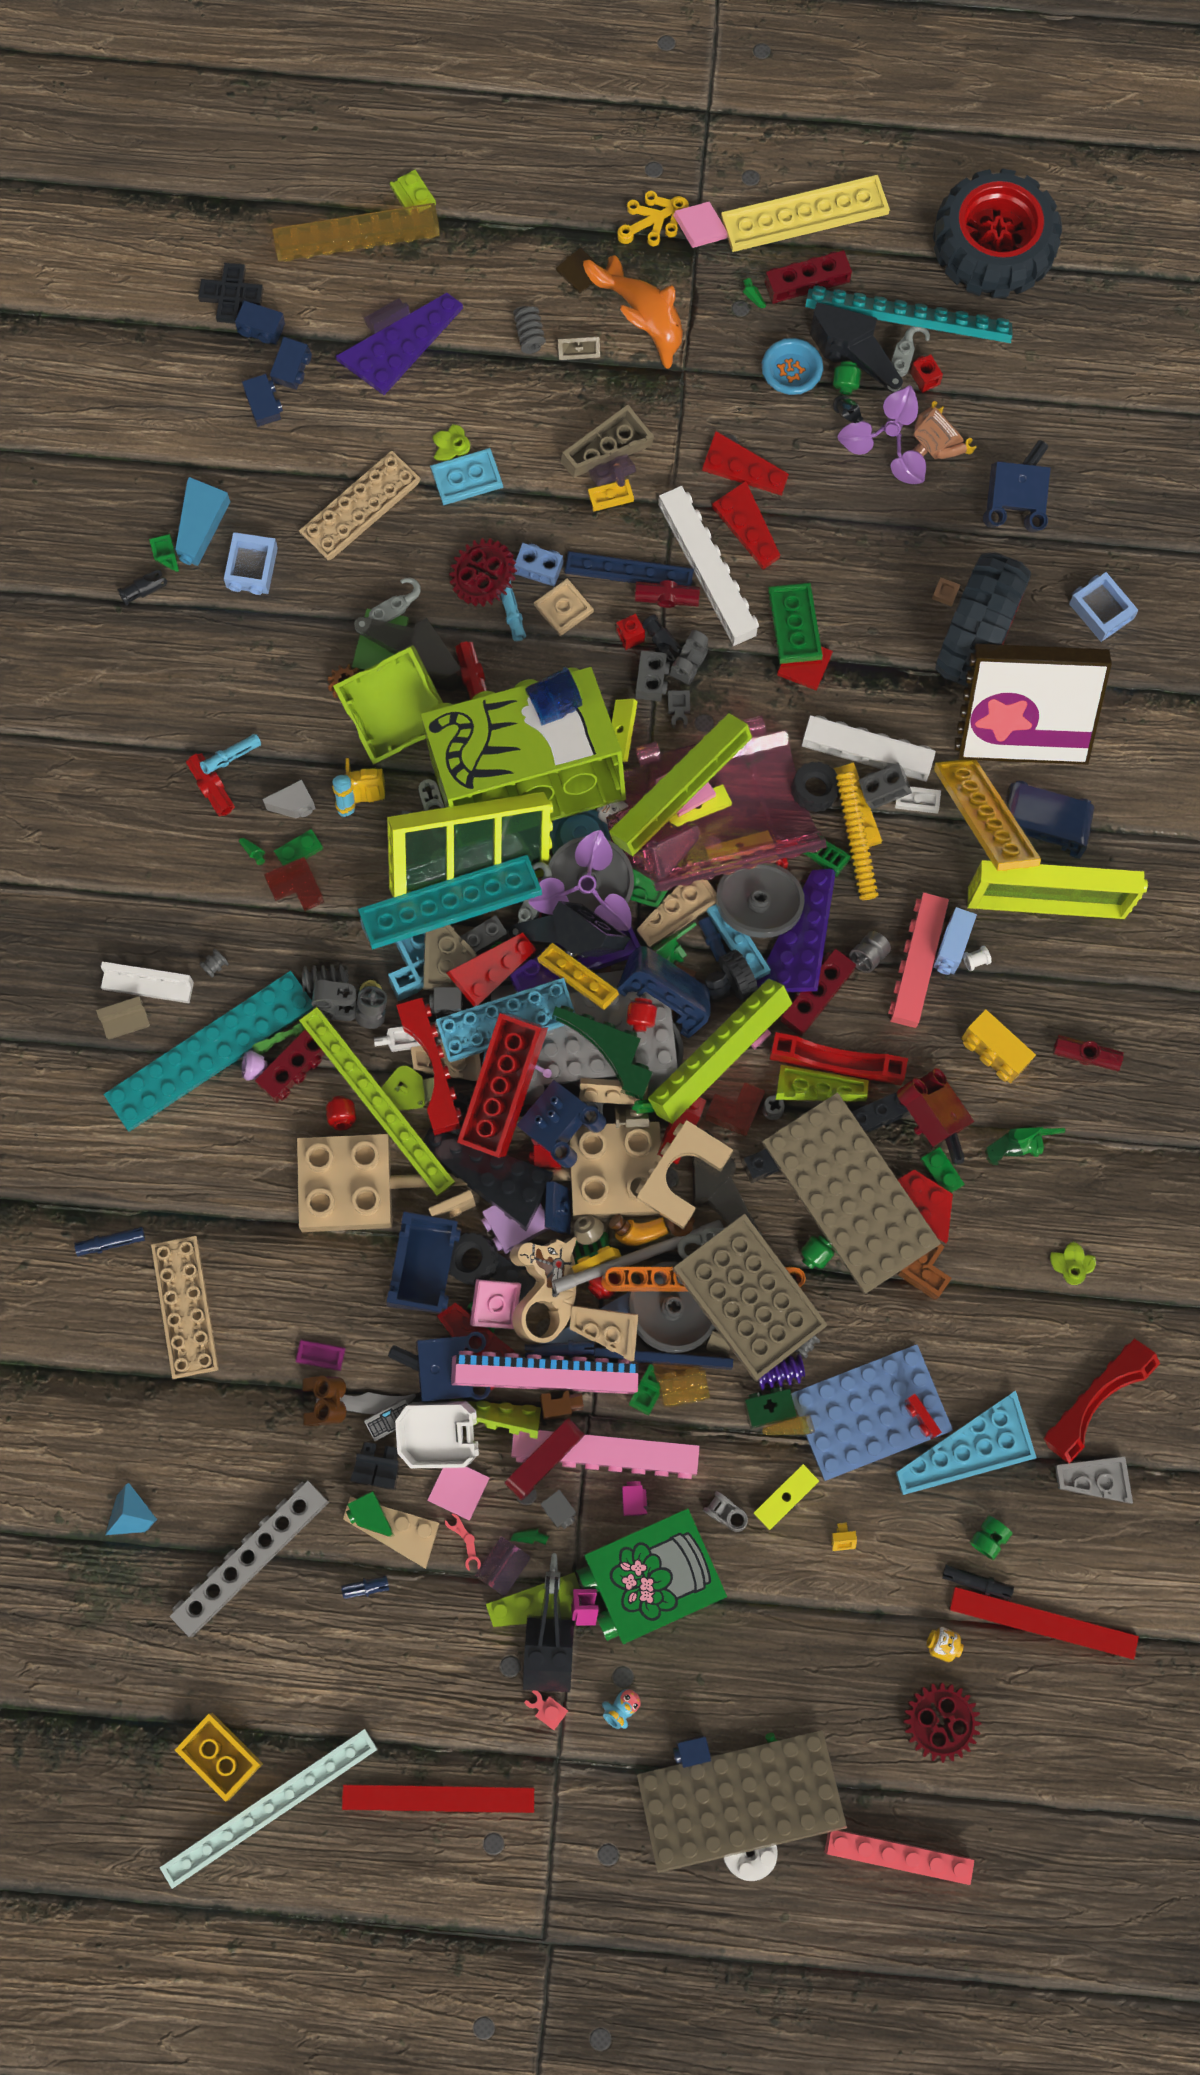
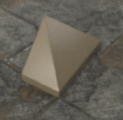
(579, 346)

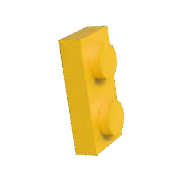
(610, 495)
(604, 1255)

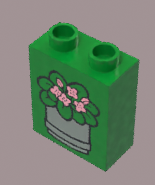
(652, 1578)

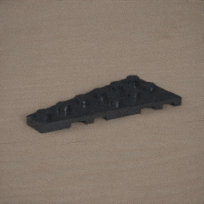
(501, 1181)

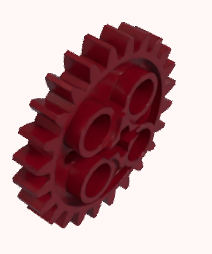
(492, 555)
(923, 1733)

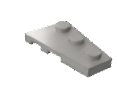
(1097, 1478)

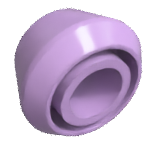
(253, 1065)

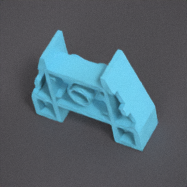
(409, 979)

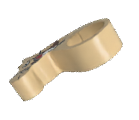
(545, 1265)

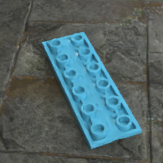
(471, 1029)

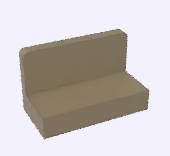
(123, 1018)

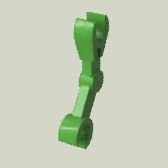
(263, 1046)

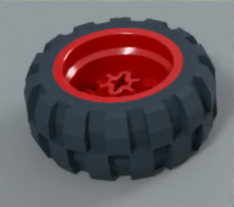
(995, 267)
(983, 612)

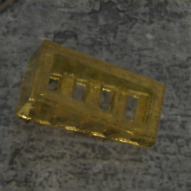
(795, 1426)

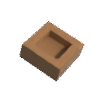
(946, 591)

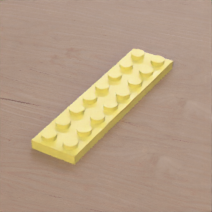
(805, 213)

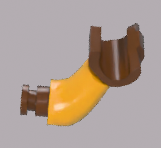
(636, 1233)

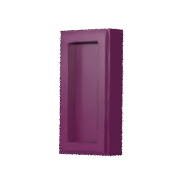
(320, 1355)

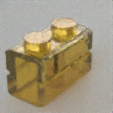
(684, 1388)

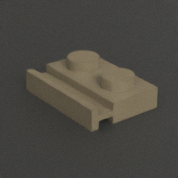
(626, 1116)

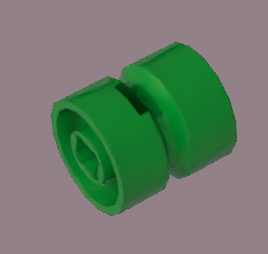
(984, 1543)

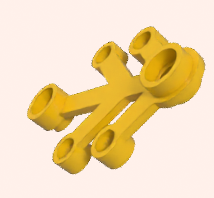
(654, 217)

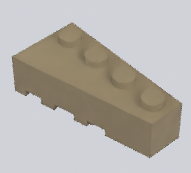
(613, 438)

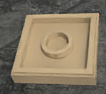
(563, 607)

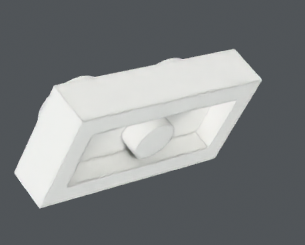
(920, 800)

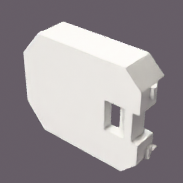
(429, 1434)

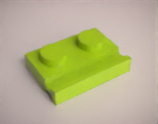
(411, 190)

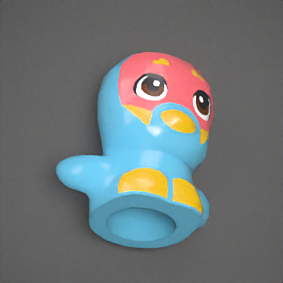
(623, 1707)

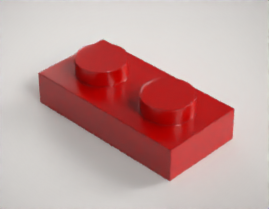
(927, 1424)

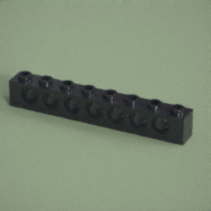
(869, 1117)

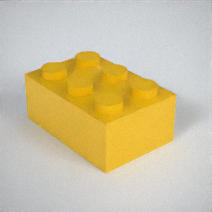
(997, 1047)
(218, 1757)

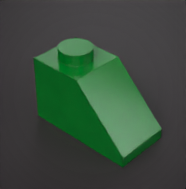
(369, 1515)

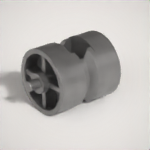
(870, 951)
(371, 1007)

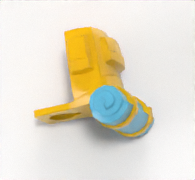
(357, 787)

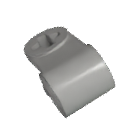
(725, 1512)

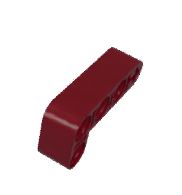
(544, 1459)

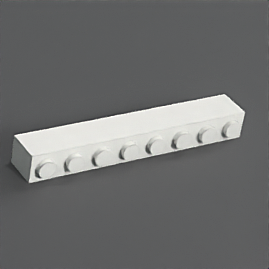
(708, 566)

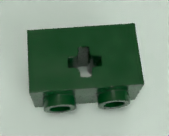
(783, 1409)

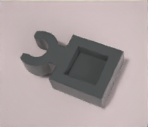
(679, 705)

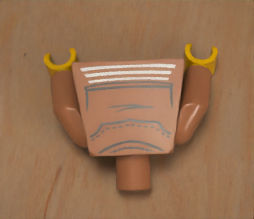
(939, 436)

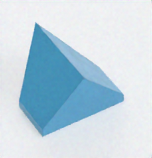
(129, 1514)

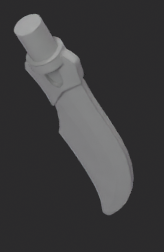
(371, 1403)

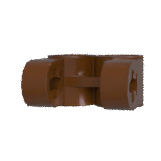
(329, 1407)

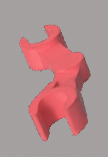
(468, 1538)

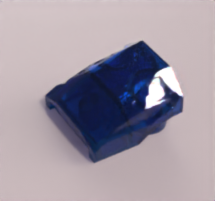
(554, 696)

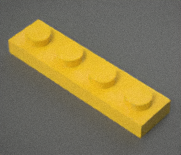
(869, 822)
(578, 976)

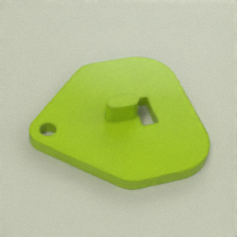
(410, 1093)

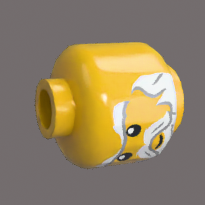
(944, 1644)

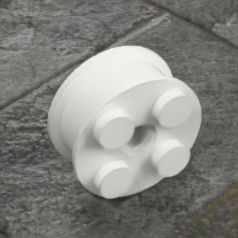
(753, 1867)

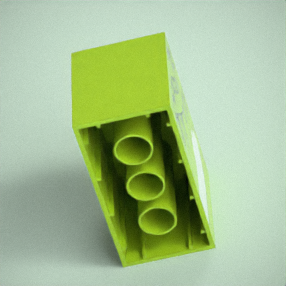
(501, 750)

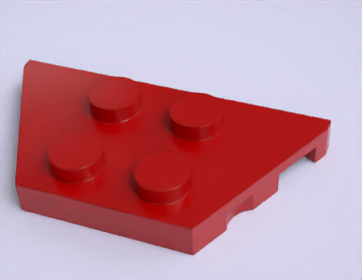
(931, 1201)

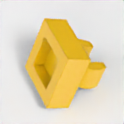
(843, 1539)

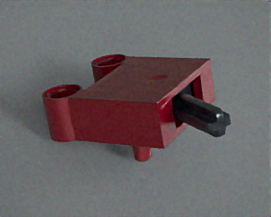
(936, 1111)

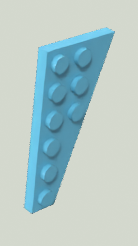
(982, 1445)

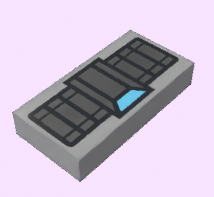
(384, 1421)

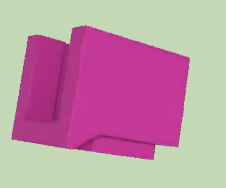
(634, 1499)
(583, 1607)

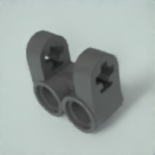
(691, 657)
(329, 1002)

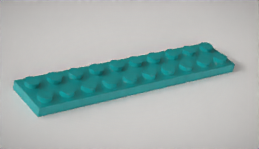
(917, 315)
(209, 1051)

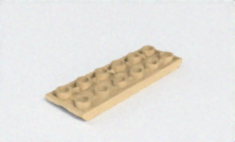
(360, 506)
(184, 1307)

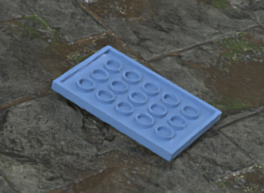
(864, 1413)

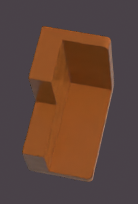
(925, 1275)

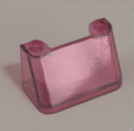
(663, 850)

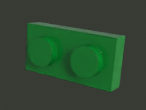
(302, 846)
(942, 1170)

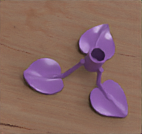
(901, 410)
(593, 853)

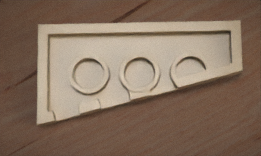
(677, 911)
(412, 1537)

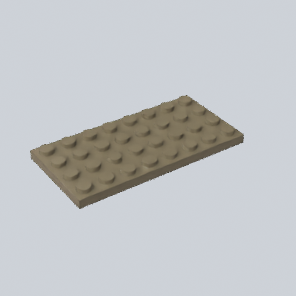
(851, 1193)
(741, 1801)

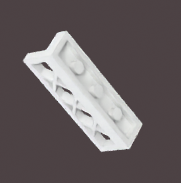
(146, 982)

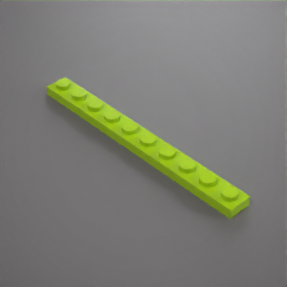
(377, 1102)

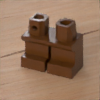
(561, 1407)

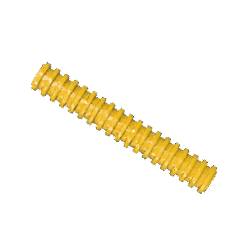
(857, 836)

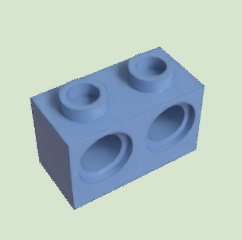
(536, 569)

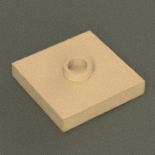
(454, 1206)

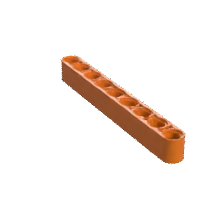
(669, 1284)

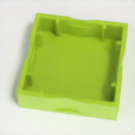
(389, 703)

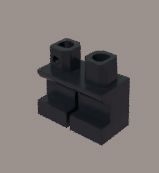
(366, 1466)

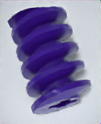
(783, 1371)

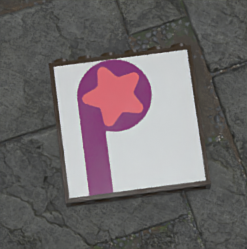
(1032, 703)

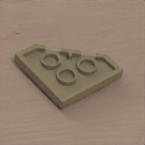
(443, 952)

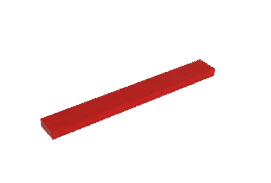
(1044, 1623)
(438, 1798)

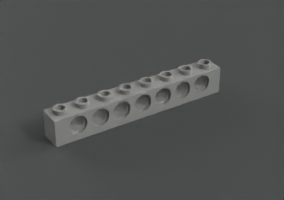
(211, 1606)

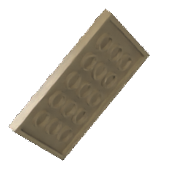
(749, 1297)

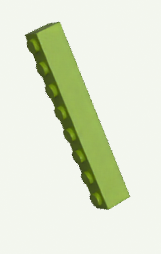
(680, 784)
(720, 1051)

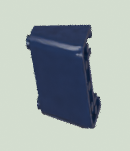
(1051, 816)
(670, 985)
(422, 1263)

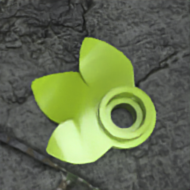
(449, 441)
(1073, 1260)

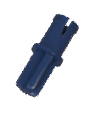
(365, 1587)

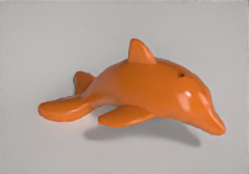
(651, 307)

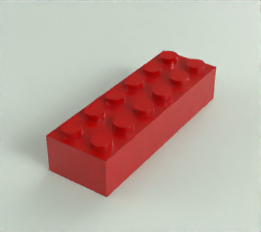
(502, 1085)

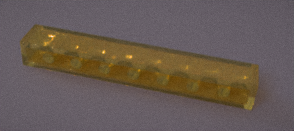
(356, 232)

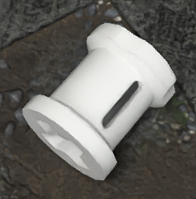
(977, 958)

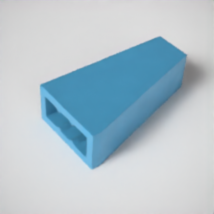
(199, 520)

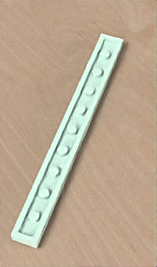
(268, 1808)

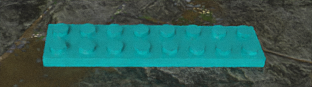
(449, 902)

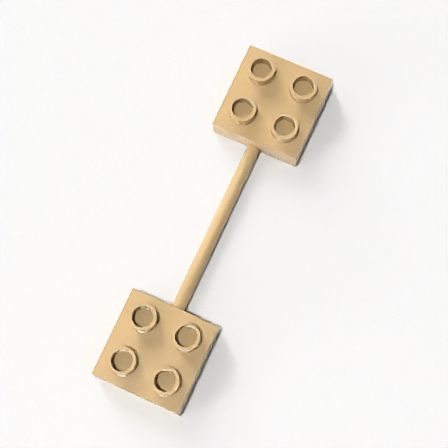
(350, 1182)

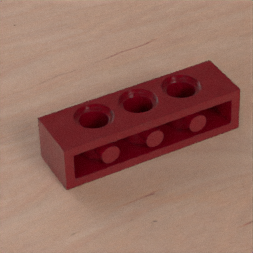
(781, 290)
(799, 1021)
(284, 1064)

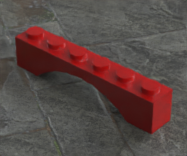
(863, 1065)
(441, 1109)
(1131, 1366)

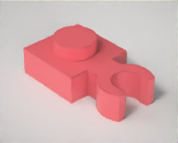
(549, 1711)

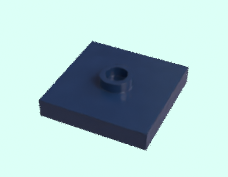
(558, 1208)

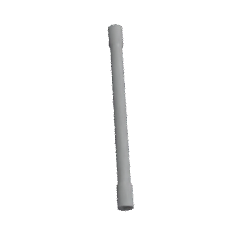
(572, 1280)

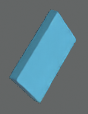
(466, 476)

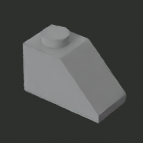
(291, 801)

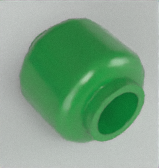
(847, 377)
(817, 1252)

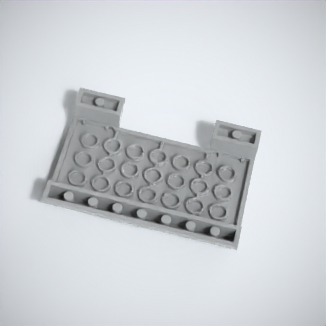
(575, 1058)

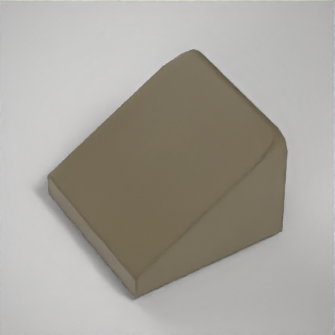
(718, 1345)

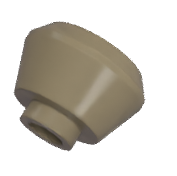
(588, 1230)

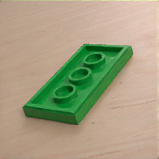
(795, 623)

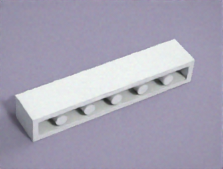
(867, 748)

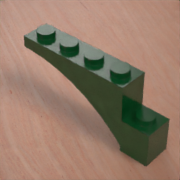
(614, 1045)

